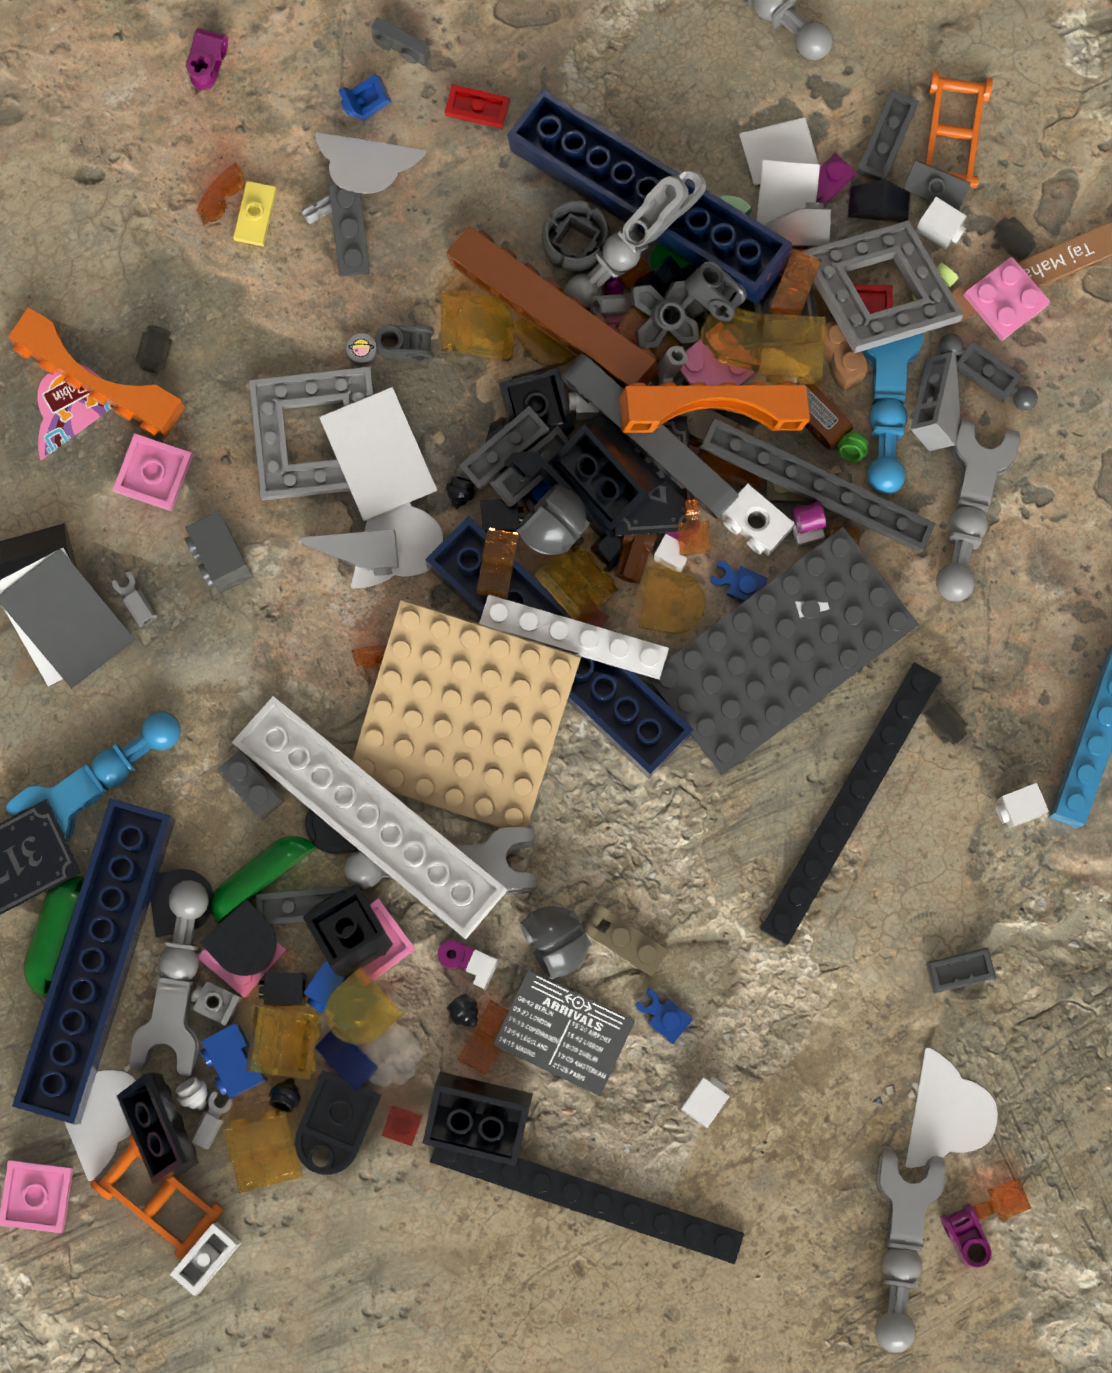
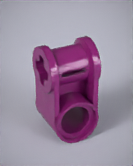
(206, 57)
(966, 1235)

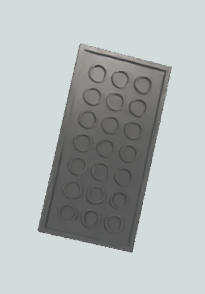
(769, 664)

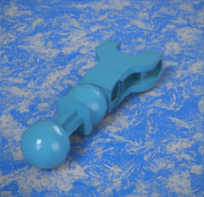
(887, 411)
(106, 771)

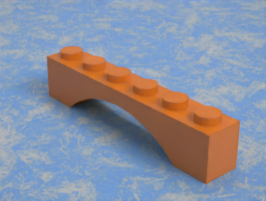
(147, 404)
(774, 406)

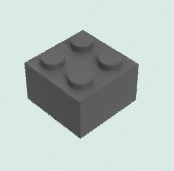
(221, 558)

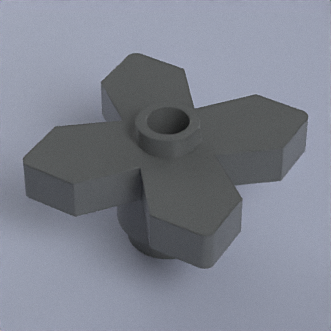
(677, 324)

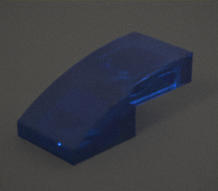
(346, 1060)

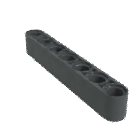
(659, 447)

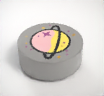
(361, 349)

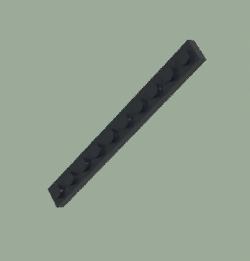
(850, 804)
(600, 1203)

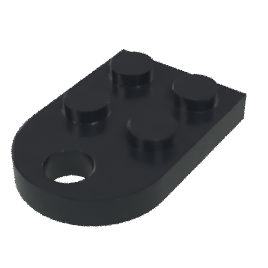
(335, 1121)

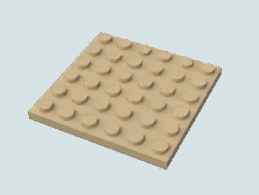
(464, 715)

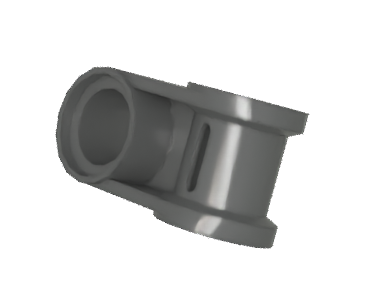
(715, 289)
(408, 342)

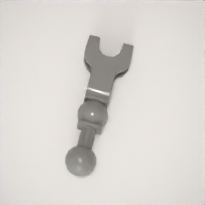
(812, 38)
(623, 249)
(969, 520)
(489, 856)
(174, 988)
(904, 1238)

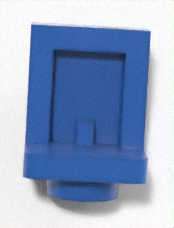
(365, 98)

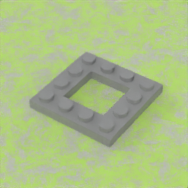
(862, 330)
(268, 403)

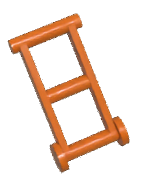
(983, 93)
(107, 1190)

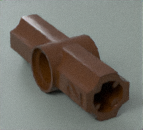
(634, 556)

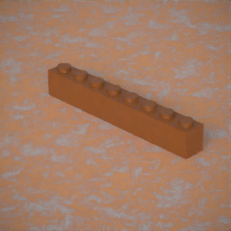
(550, 309)

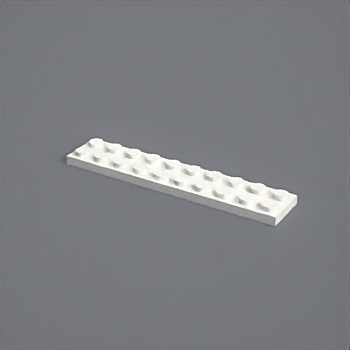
(370, 817)

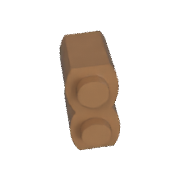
(845, 366)

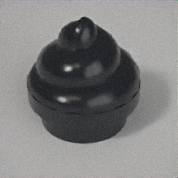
(460, 491)
(463, 1011)
(285, 1096)

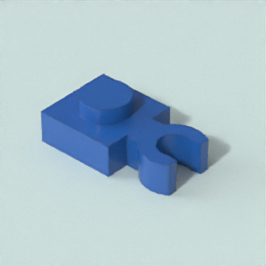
(741, 584)
(667, 1019)

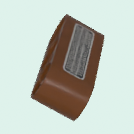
(826, 420)

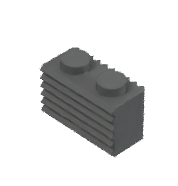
(250, 785)

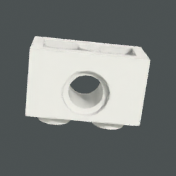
(753, 504)
(205, 1258)

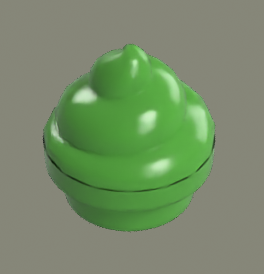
(853, 447)

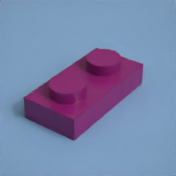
(833, 178)

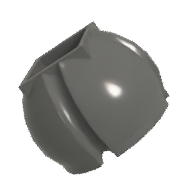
(582, 219)
(556, 522)
(557, 940)

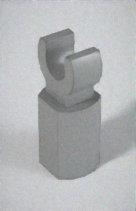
(611, 304)
(671, 363)
(136, 601)
(210, 1122)

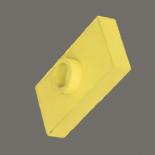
(255, 213)

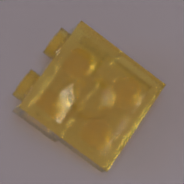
(793, 348)
(577, 582)
(283, 1043)
(262, 1151)

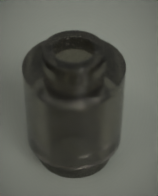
(1014, 238)
(154, 349)
(945, 722)

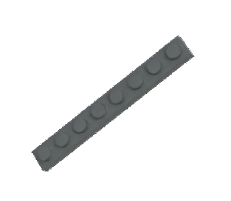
(817, 485)

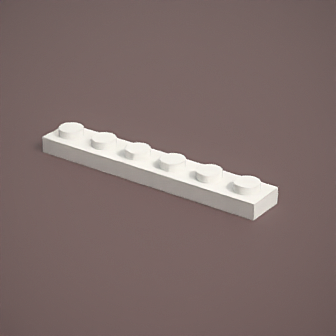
(575, 637)

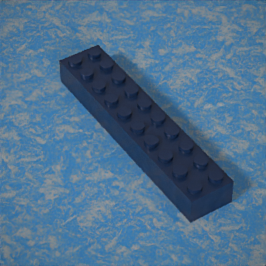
(622, 175)
(605, 695)
(94, 962)

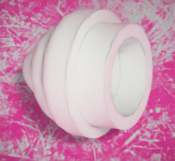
(192, 1093)

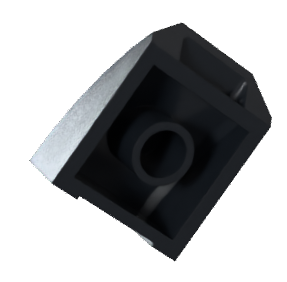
(543, 392)
(347, 931)

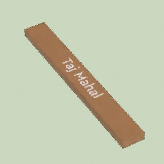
(1055, 262)

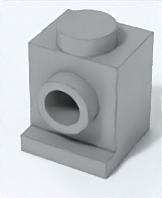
(228, 1003)

